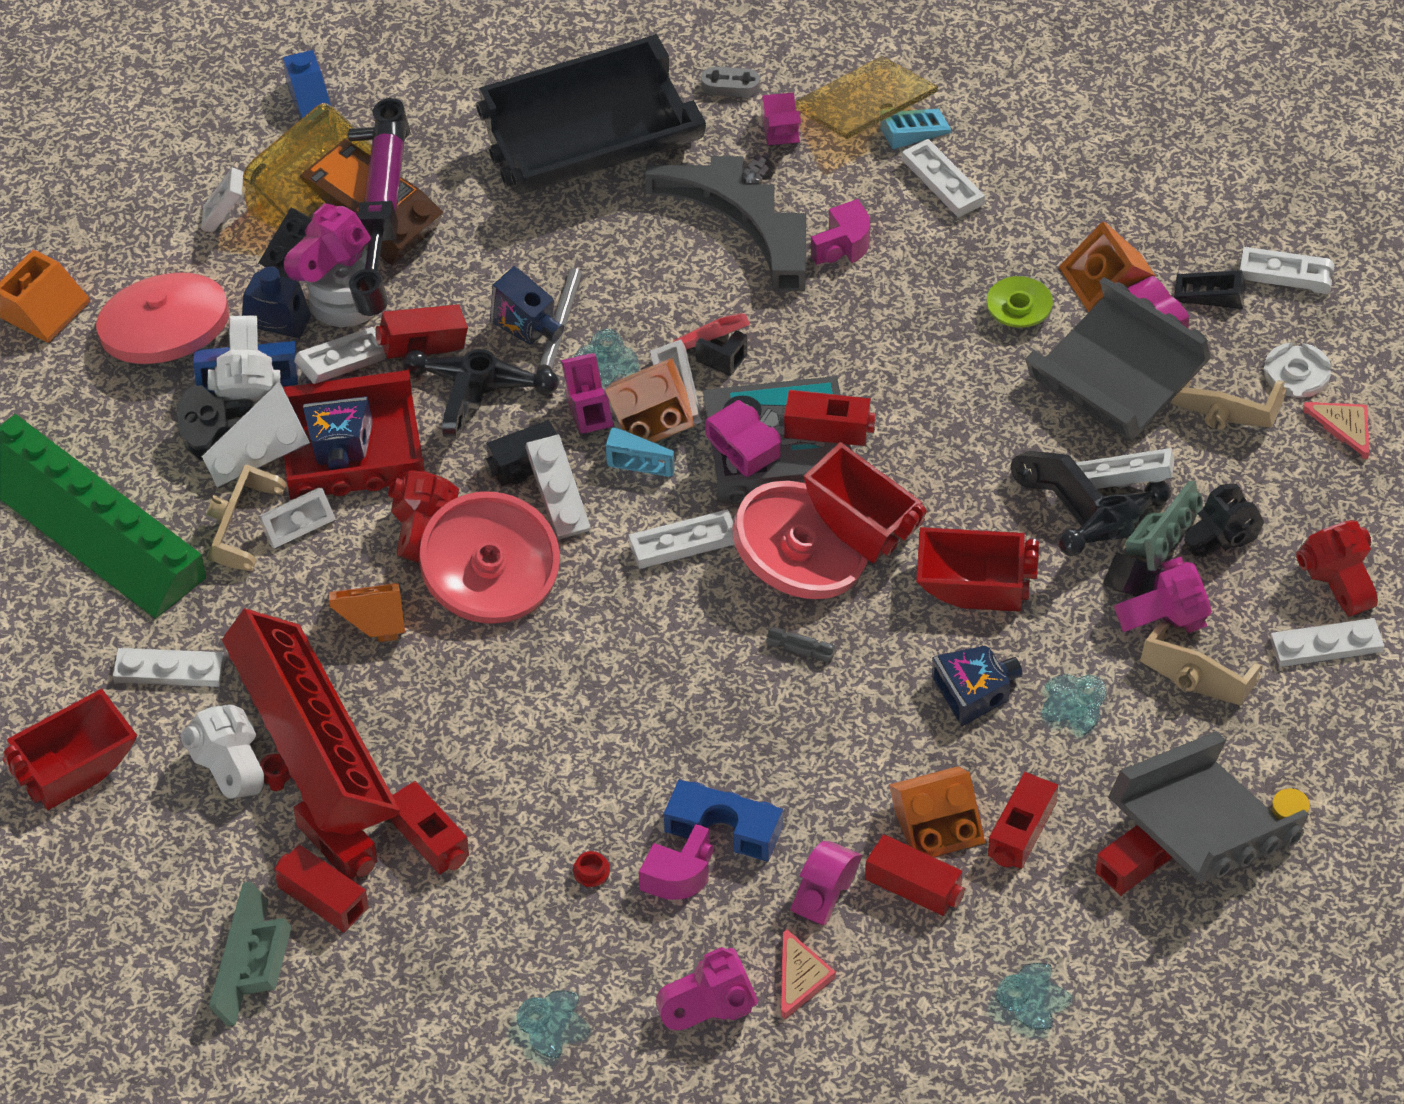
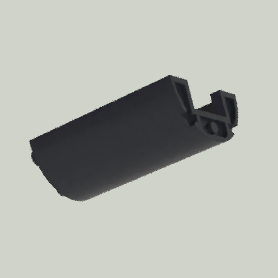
(586, 115)

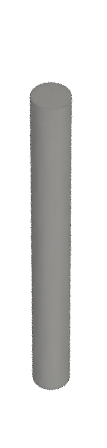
(561, 316)

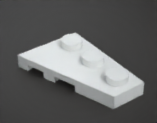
(257, 438)

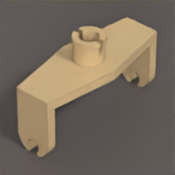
(1230, 408)
(224, 511)
(1196, 670)

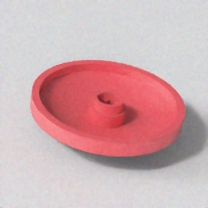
(162, 318)
(791, 545)
(489, 557)

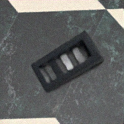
(1220, 298)

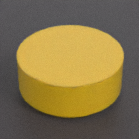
(1289, 802)

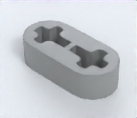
(730, 82)

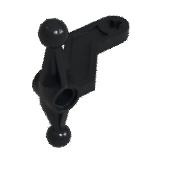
(472, 377)
(1099, 516)

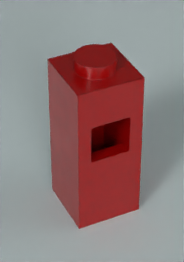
(422, 329)
(828, 418)
(1022, 821)
(430, 829)
(349, 854)
(1130, 860)
(914, 875)
(321, 888)

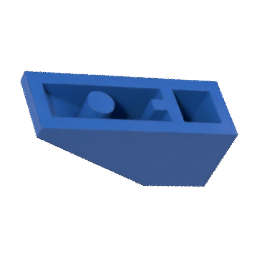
(305, 82)

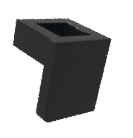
(721, 355)
(1130, 575)

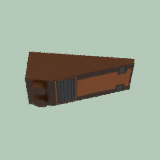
(341, 181)

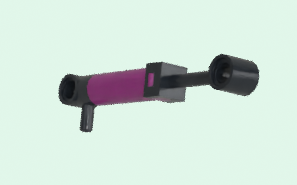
(380, 200)

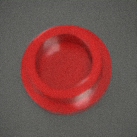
(591, 869)

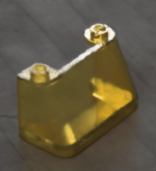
(274, 175)

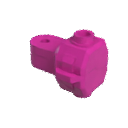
(330, 239)
(1176, 598)
(714, 990)

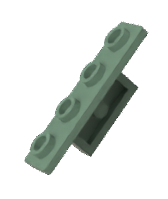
(1161, 531)
(250, 955)

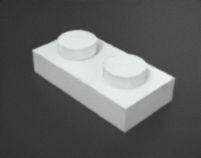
(220, 203)
(296, 517)

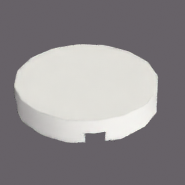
(1298, 379)

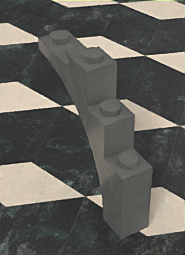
(749, 205)

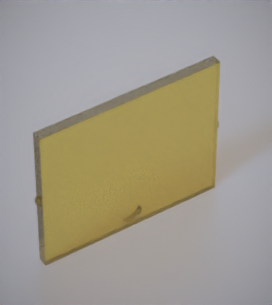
(865, 97)

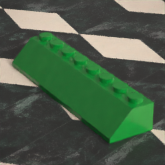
(94, 520)

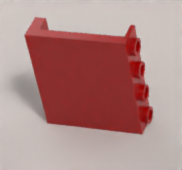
(392, 444)

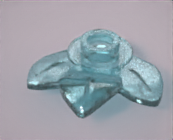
(611, 359)
(1071, 704)
(1038, 996)
(557, 1025)

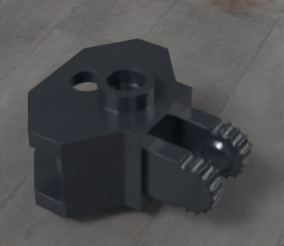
(206, 418)
(1223, 522)

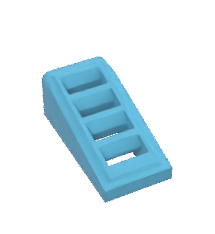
(904, 136)
(638, 454)

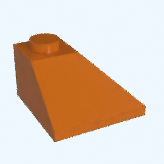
(1100, 256)
(372, 610)

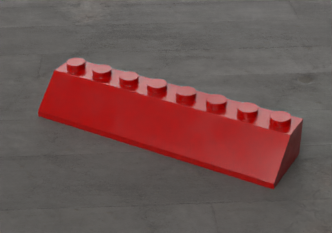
(308, 724)

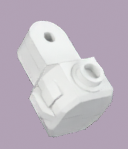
(243, 369)
(221, 742)

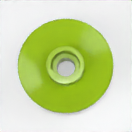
(1019, 292)

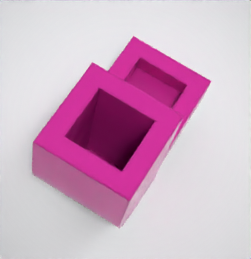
(780, 118)
(846, 234)
(585, 394)
(675, 873)
(824, 876)

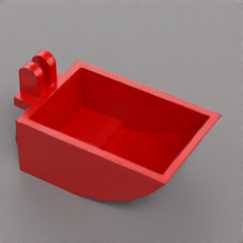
(862, 503)
(977, 567)
(69, 749)

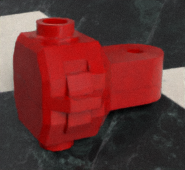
(414, 503)
(1337, 558)

